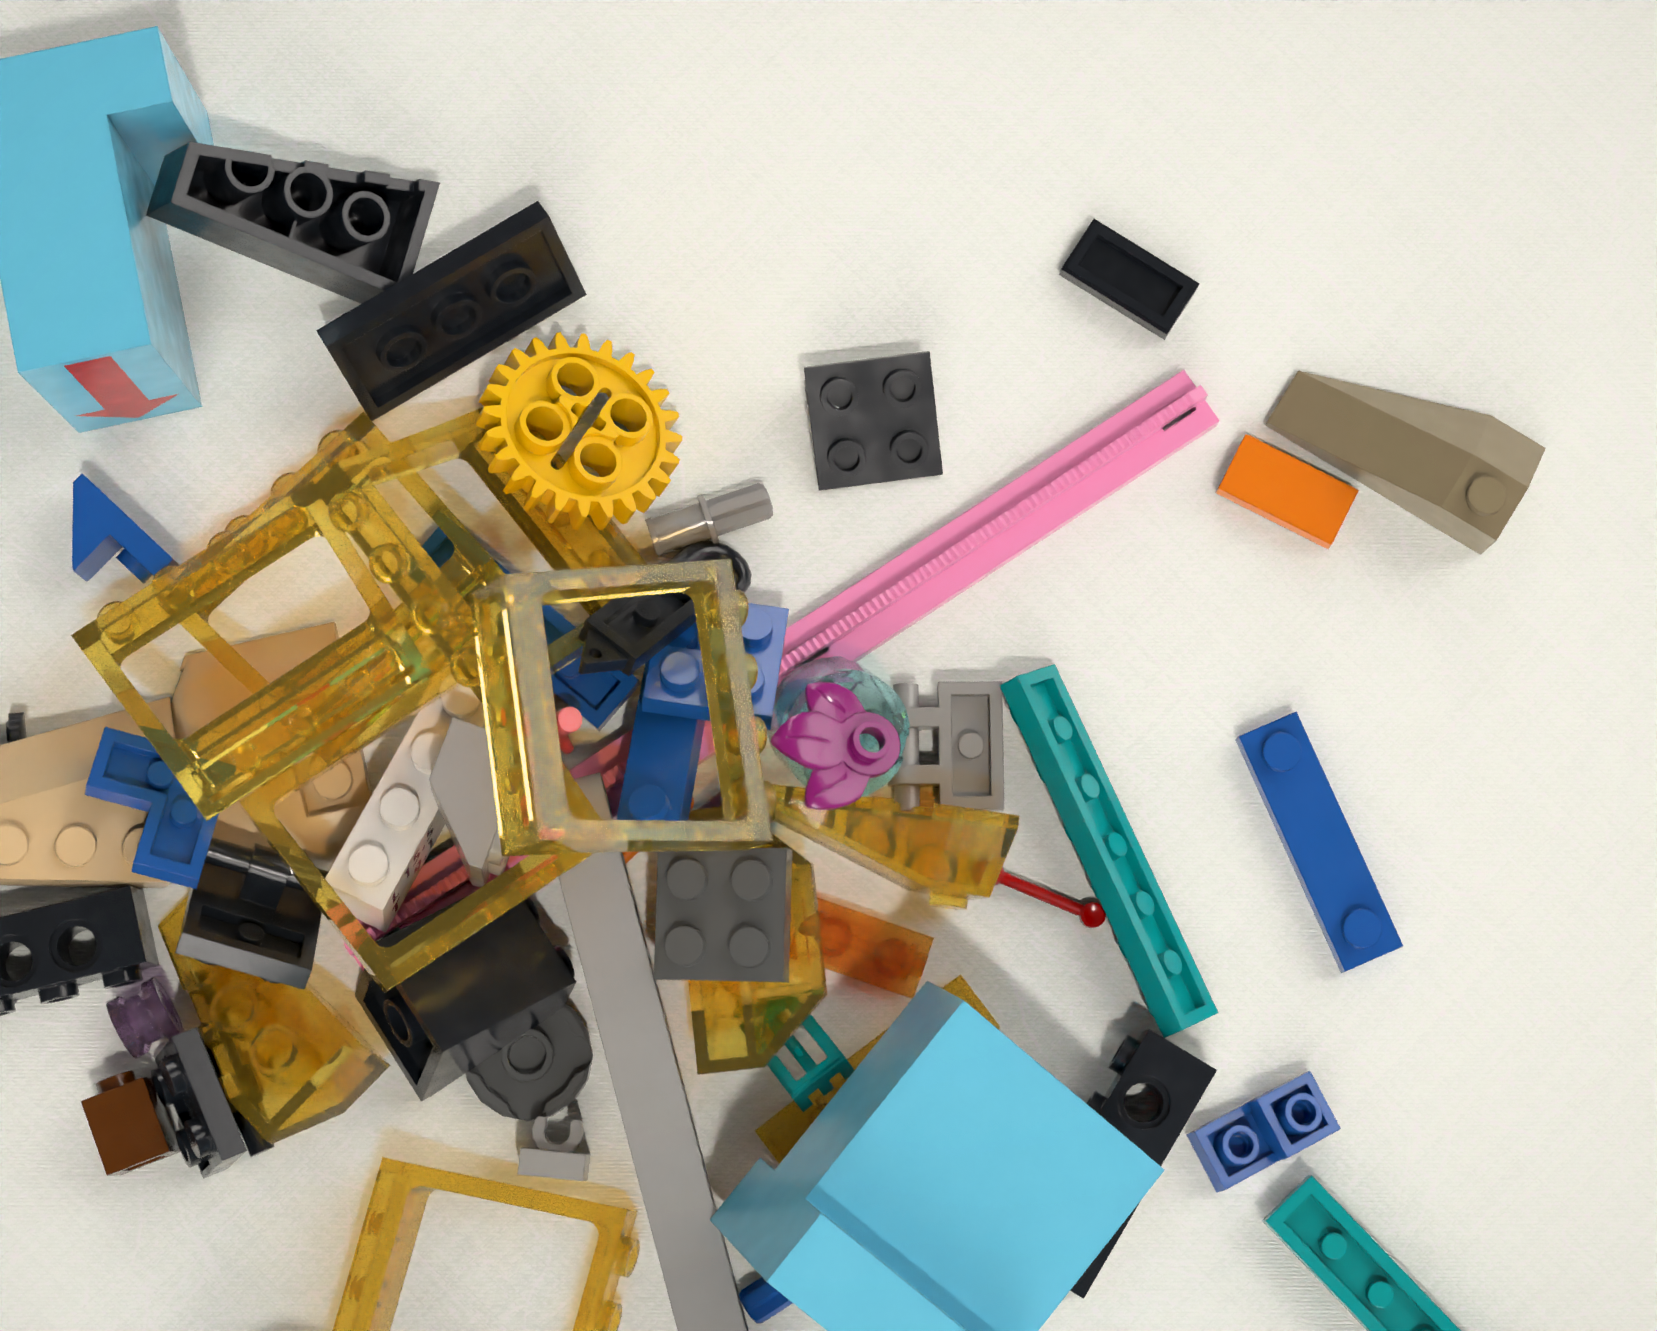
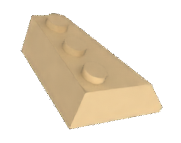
(48, 823)

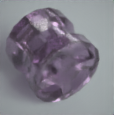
(144, 1017)

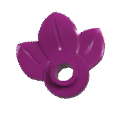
(830, 745)

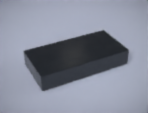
(1129, 279)

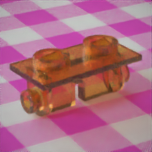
(872, 949)

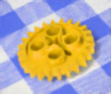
(530, 396)

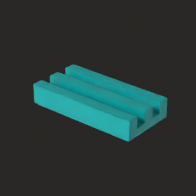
(816, 1075)

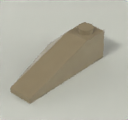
(1427, 457)

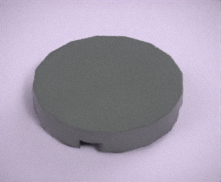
(548, 1067)

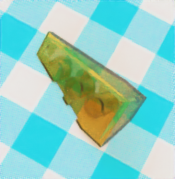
(930, 851)
(278, 1047)

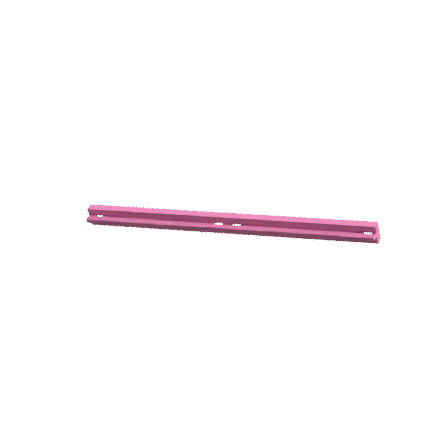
(918, 579)

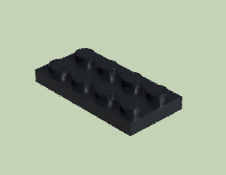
(453, 311)

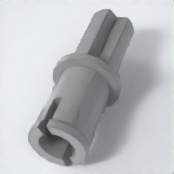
(709, 519)

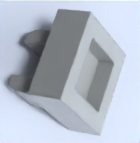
(554, 1159)

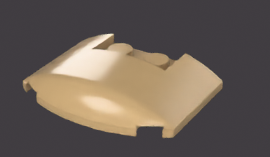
(320, 812)

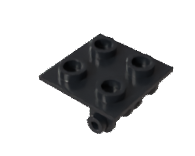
(873, 420)

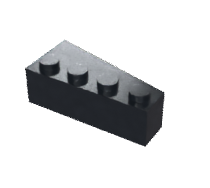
(302, 218)

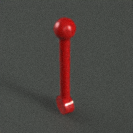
(1090, 914)

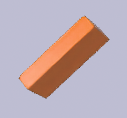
(1287, 491)

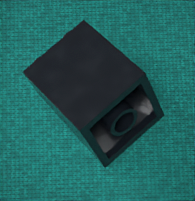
(468, 998)

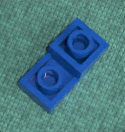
(1263, 1131)

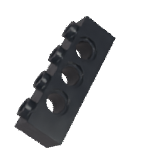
(122, 938)
(1178, 1084)

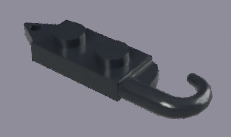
(638, 627)

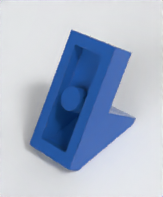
(103, 529)

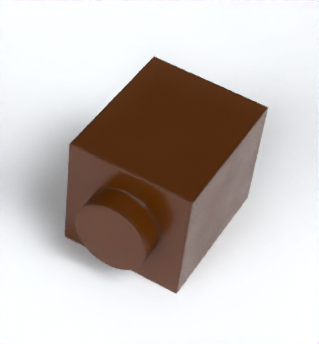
(129, 1123)

